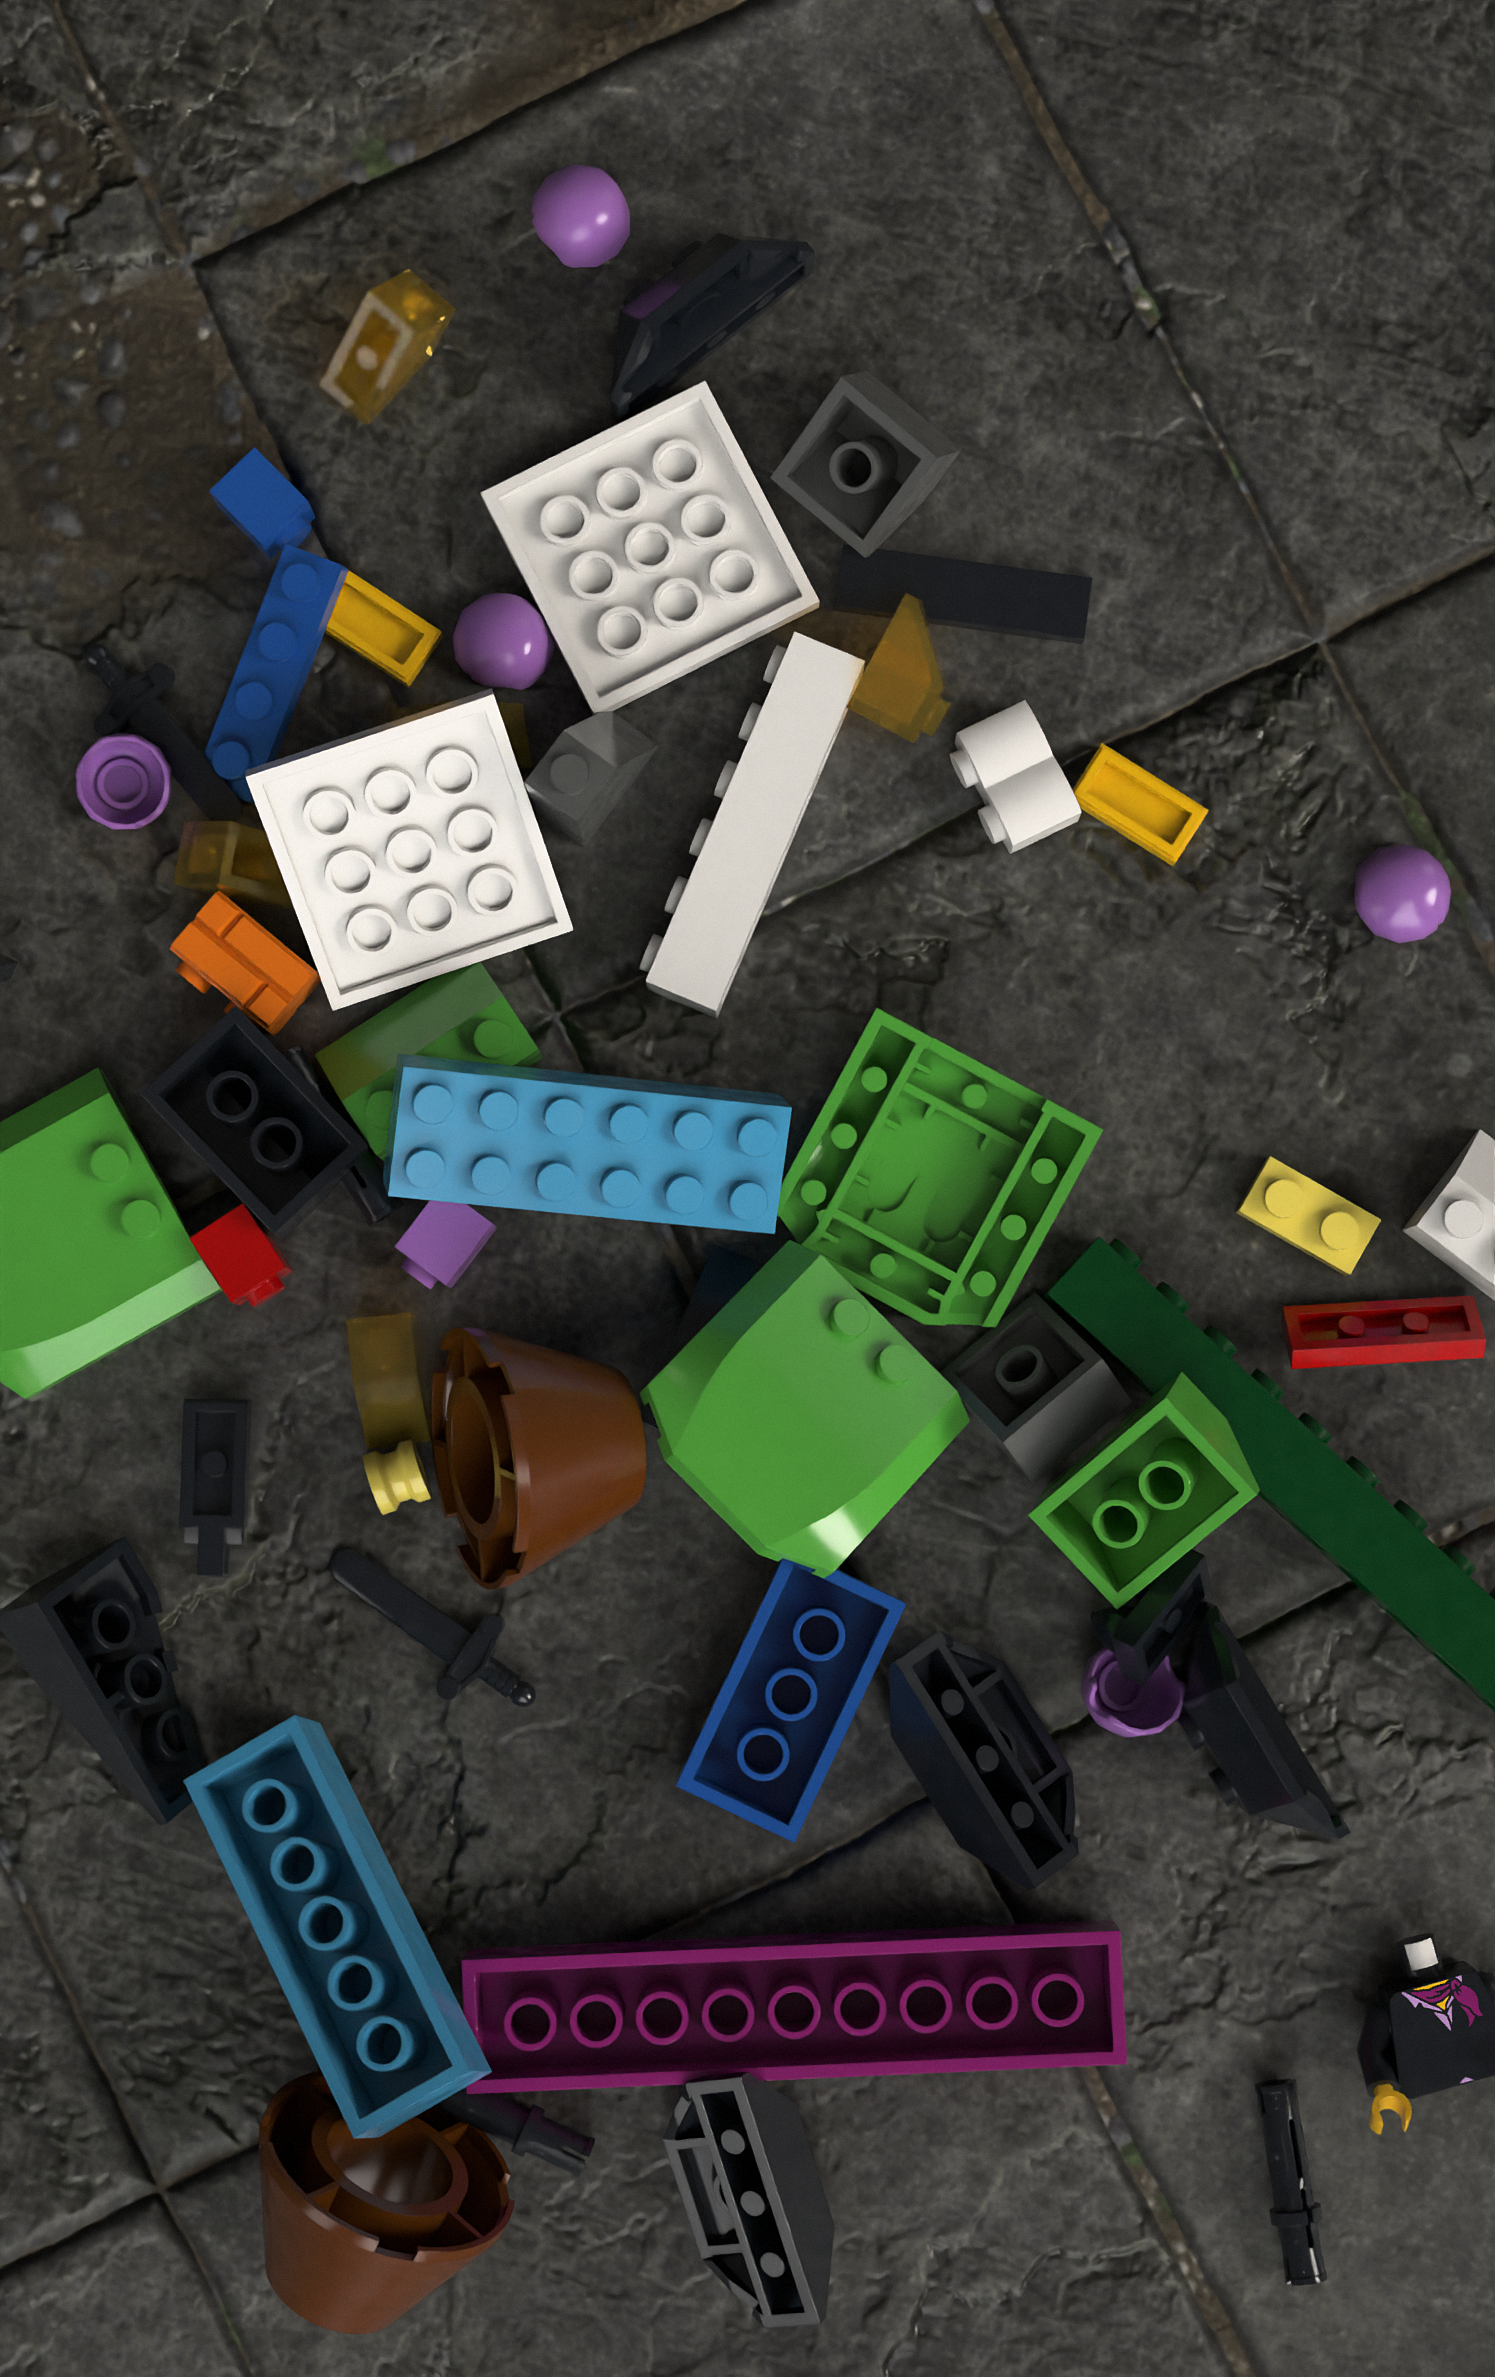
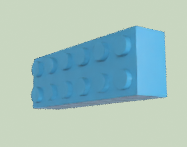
(585, 1144)
(336, 1927)

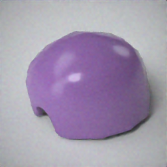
(581, 215)
(503, 641)
(123, 781)
(1402, 893)
(1126, 1706)

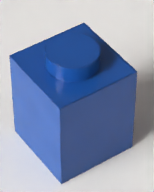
(263, 504)

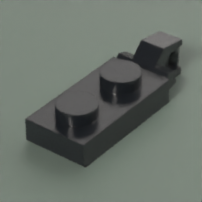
(215, 1479)

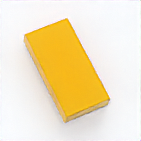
(382, 630)
(1138, 804)

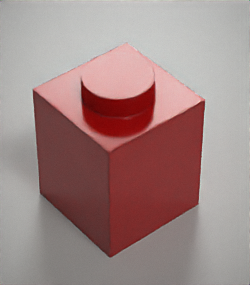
(242, 1257)

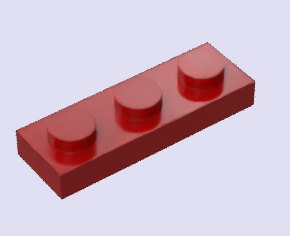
(1383, 1332)

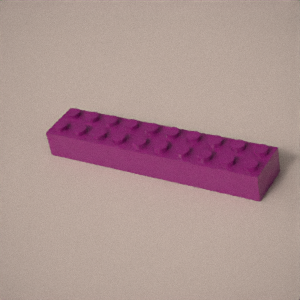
(797, 2005)

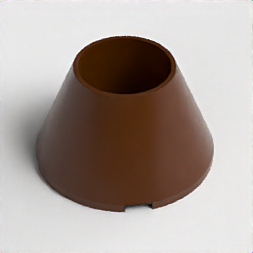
(530, 1450)
(371, 2222)

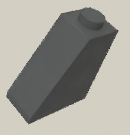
(588, 773)

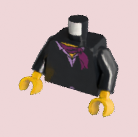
(1426, 2030)

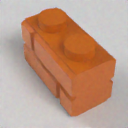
(244, 964)

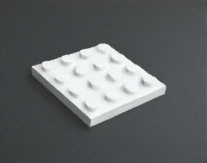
(650, 549)
(410, 849)

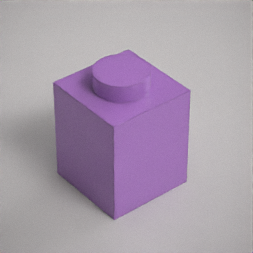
(443, 1242)

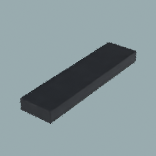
(966, 594)

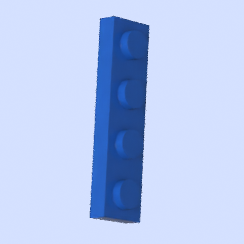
(274, 665)

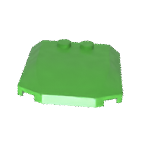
(932, 1176)
(84, 1238)
(801, 1412)

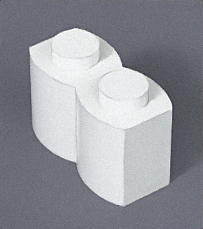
(1016, 778)

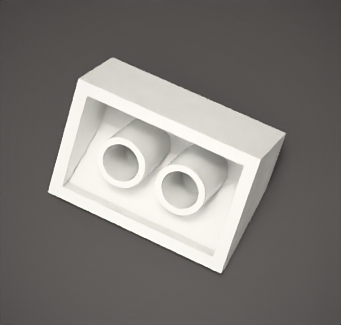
(1459, 1215)

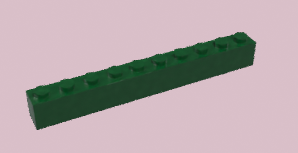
(1289, 1457)

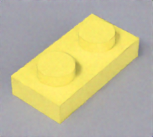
(1308, 1216)

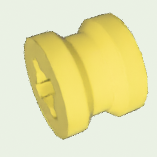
(397, 1476)

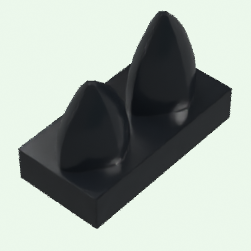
(1166, 1609)

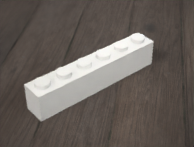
(754, 824)

